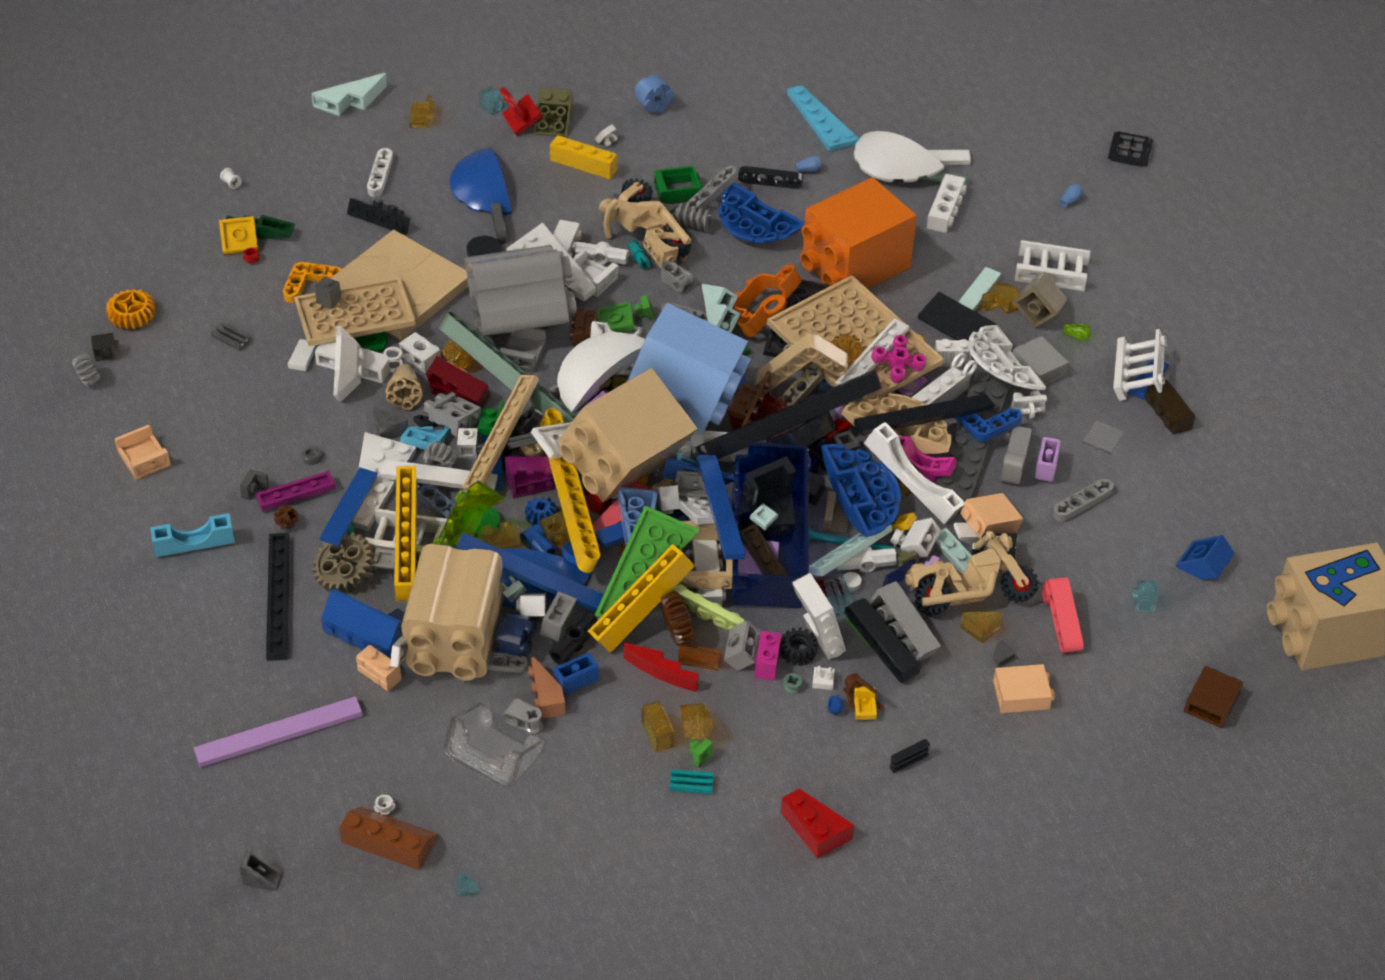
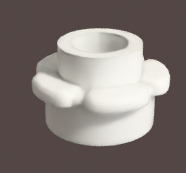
(898, 537)
(384, 800)

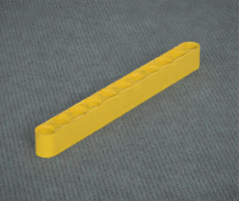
(573, 505)

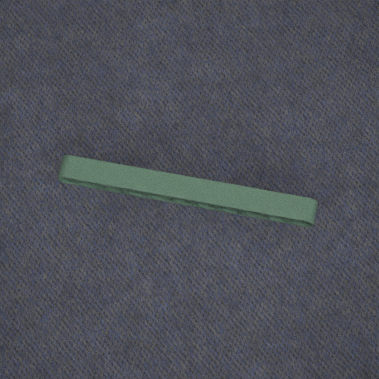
(499, 364)

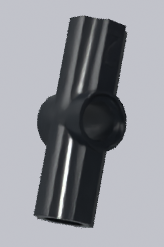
(573, 640)

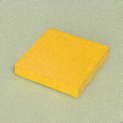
(238, 234)

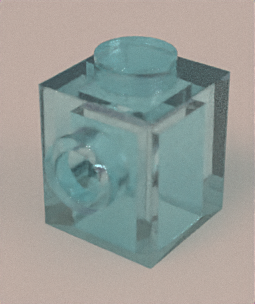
(492, 101)
(1145, 596)

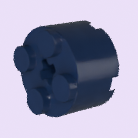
(515, 635)

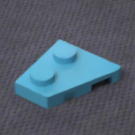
(423, 436)

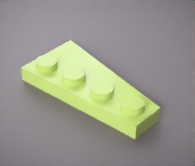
(707, 610)

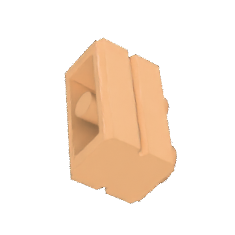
(377, 668)

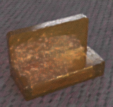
(699, 657)

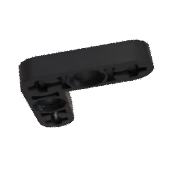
(524, 425)

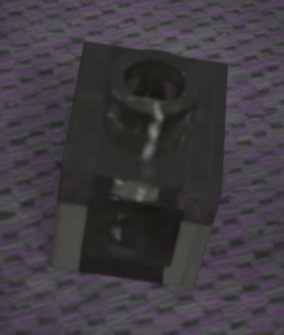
(105, 346)

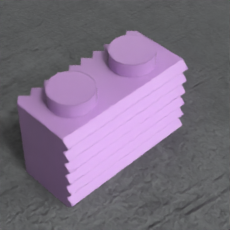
(1047, 459)

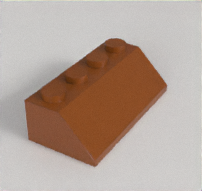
(387, 837)

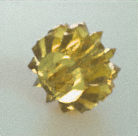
(848, 344)
(457, 355)

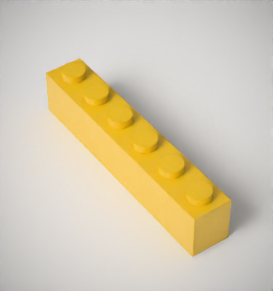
(641, 598)

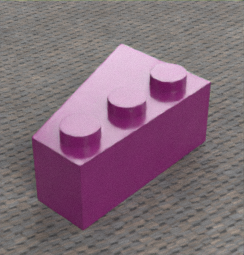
(528, 475)

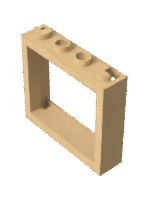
(708, 579)

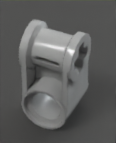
(675, 276)
(523, 716)

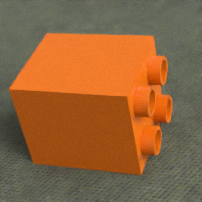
(858, 235)

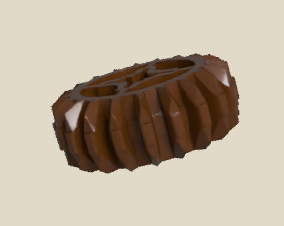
(677, 618)

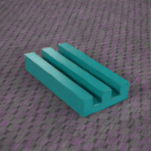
(691, 778)

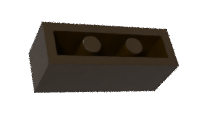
(1170, 408)

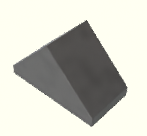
(389, 424)
(258, 872)

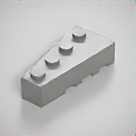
(909, 628)

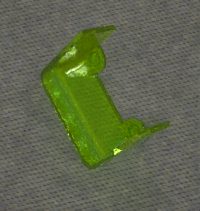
(467, 513)

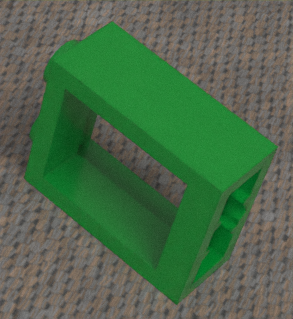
(673, 176)

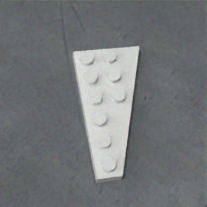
(540, 236)

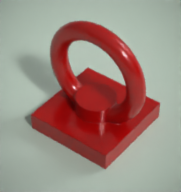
(521, 113)

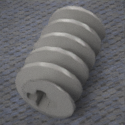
(692, 218)

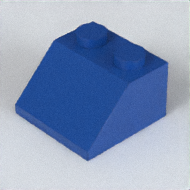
(1206, 557)

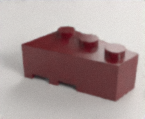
(448, 378)

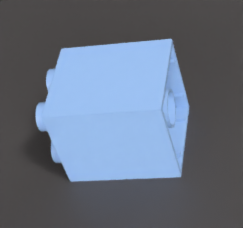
(695, 363)

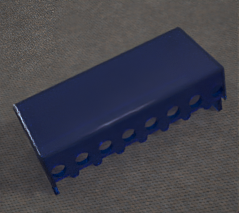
(793, 548)

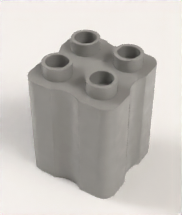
(519, 289)

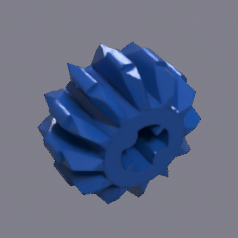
(539, 509)

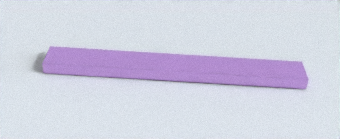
(277, 731)

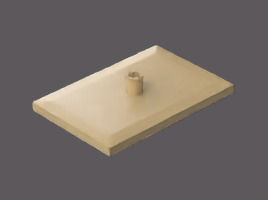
(360, 312)

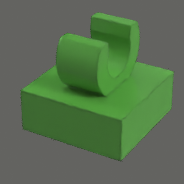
(645, 308)
(700, 751)

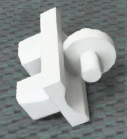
(1030, 404)

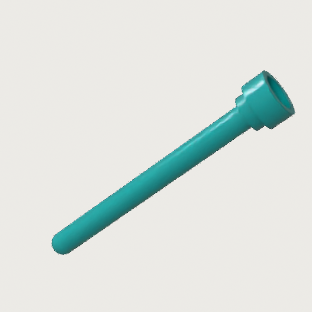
(840, 540)

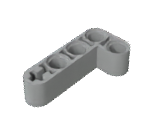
(1016, 455)

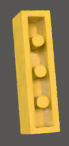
(583, 157)

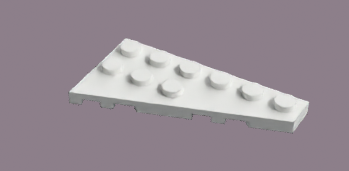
(372, 457)

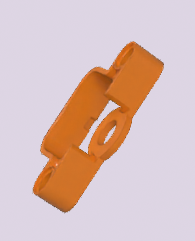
(785, 280)

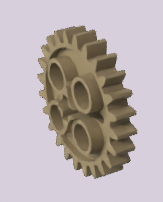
(346, 566)

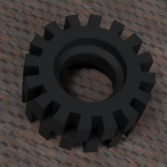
(798, 637)

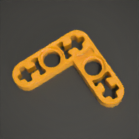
(302, 272)

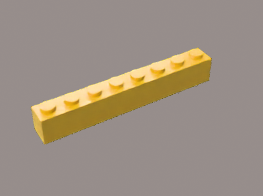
(405, 531)

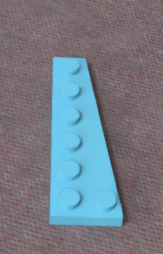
(825, 125)

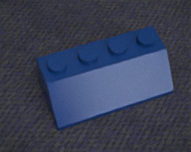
(359, 623)

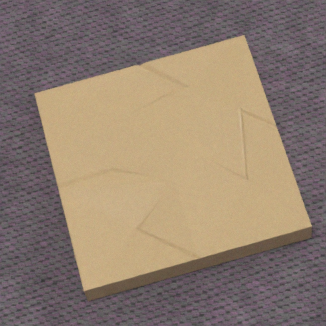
(425, 276)

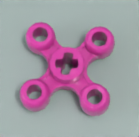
(898, 358)

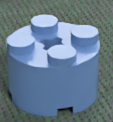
(653, 93)

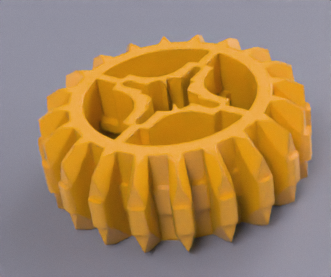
(130, 309)

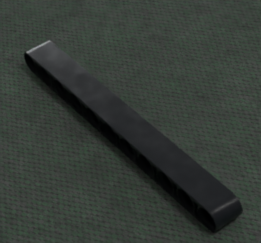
(791, 416)

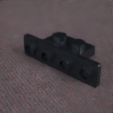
(379, 214)

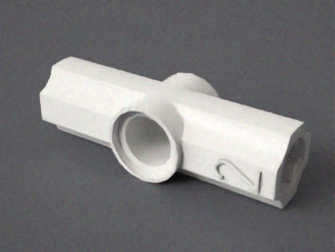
(603, 253)
(869, 559)

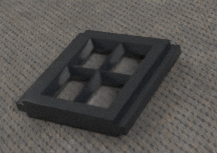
(1130, 149)

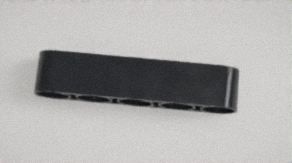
(882, 640)

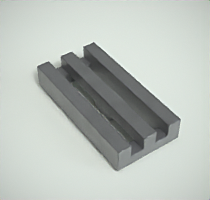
(233, 334)

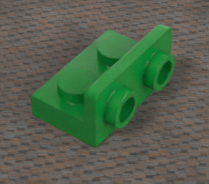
(488, 419)

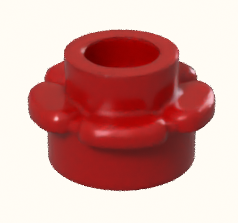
(251, 255)

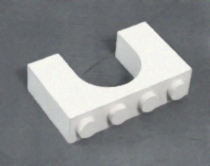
(820, 616)

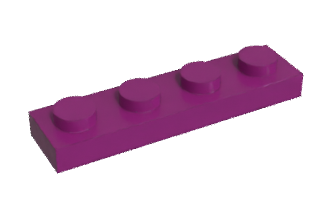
(295, 491)

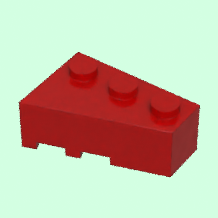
(815, 823)

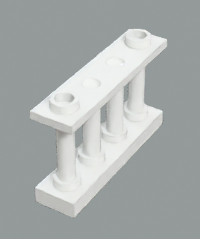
(1045, 252)
(1123, 361)
(387, 518)

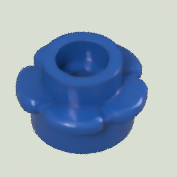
(835, 704)

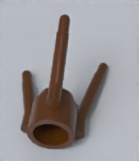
(854, 681)

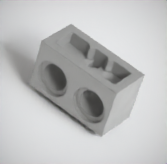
(558, 616)

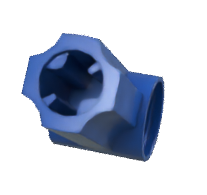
(536, 538)

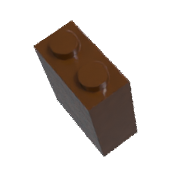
(1213, 697)

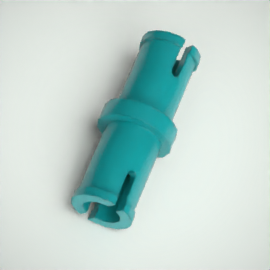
(639, 254)

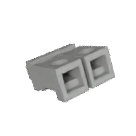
(452, 412)

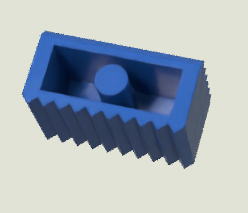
(577, 673)

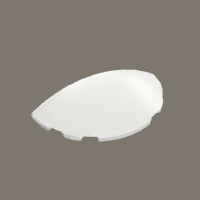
(894, 157)
(993, 353)
(593, 363)

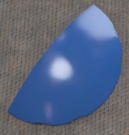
(480, 182)
(754, 220)
(863, 488)
(548, 561)

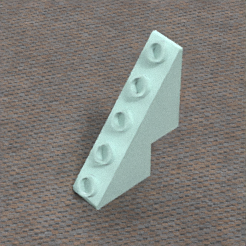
(355, 93)
(719, 306)

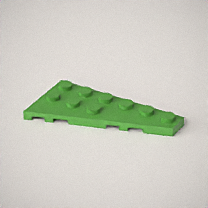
(648, 541)

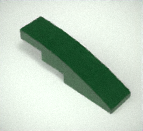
(271, 227)

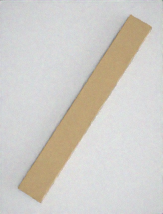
(502, 430)

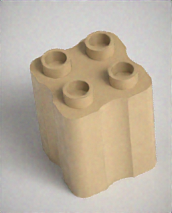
(453, 611)

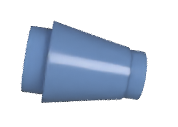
(809, 164)
(1071, 195)

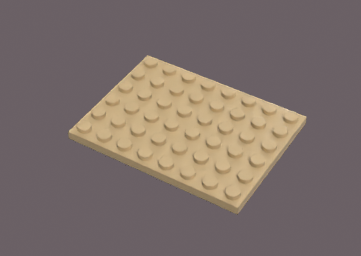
(856, 311)

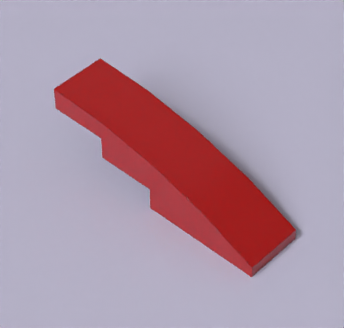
(654, 664)

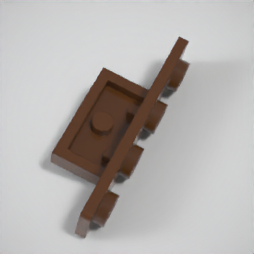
(746, 400)

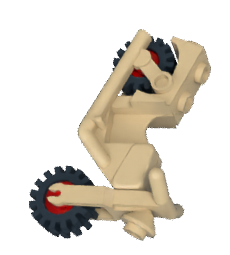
(634, 209)
(975, 582)

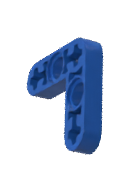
(1008, 419)

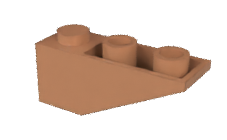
(548, 691)

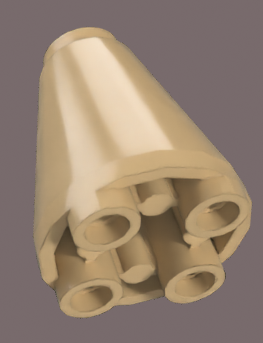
(404, 388)

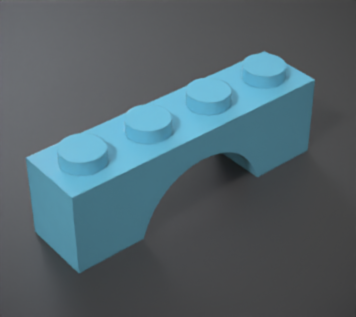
(171, 541)

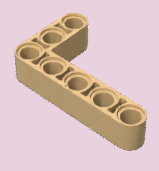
(807, 349)

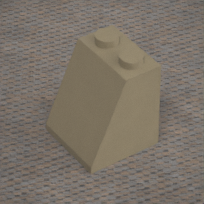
(1040, 300)

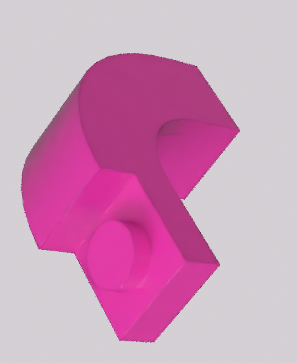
(928, 466)

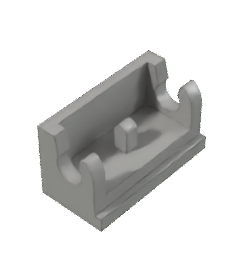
(690, 484)
(384, 559)

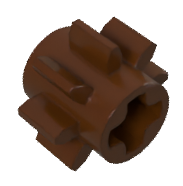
(286, 517)

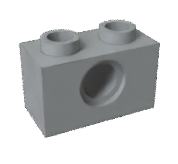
(742, 645)

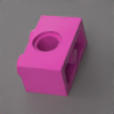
(767, 655)

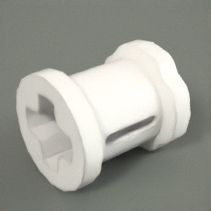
(229, 177)

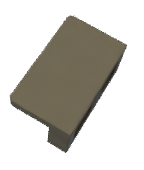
(835, 519)

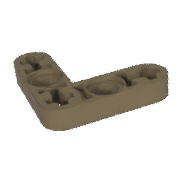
(806, 377)

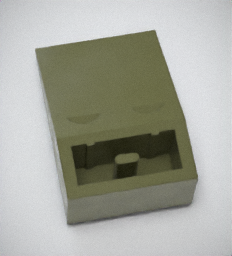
(556, 109)

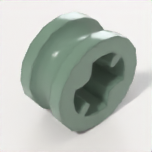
(789, 687)

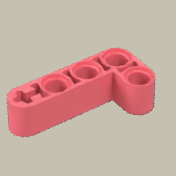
(1059, 596)

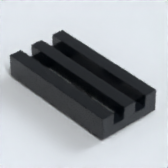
(909, 755)

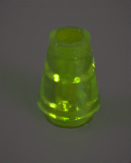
(1077, 331)

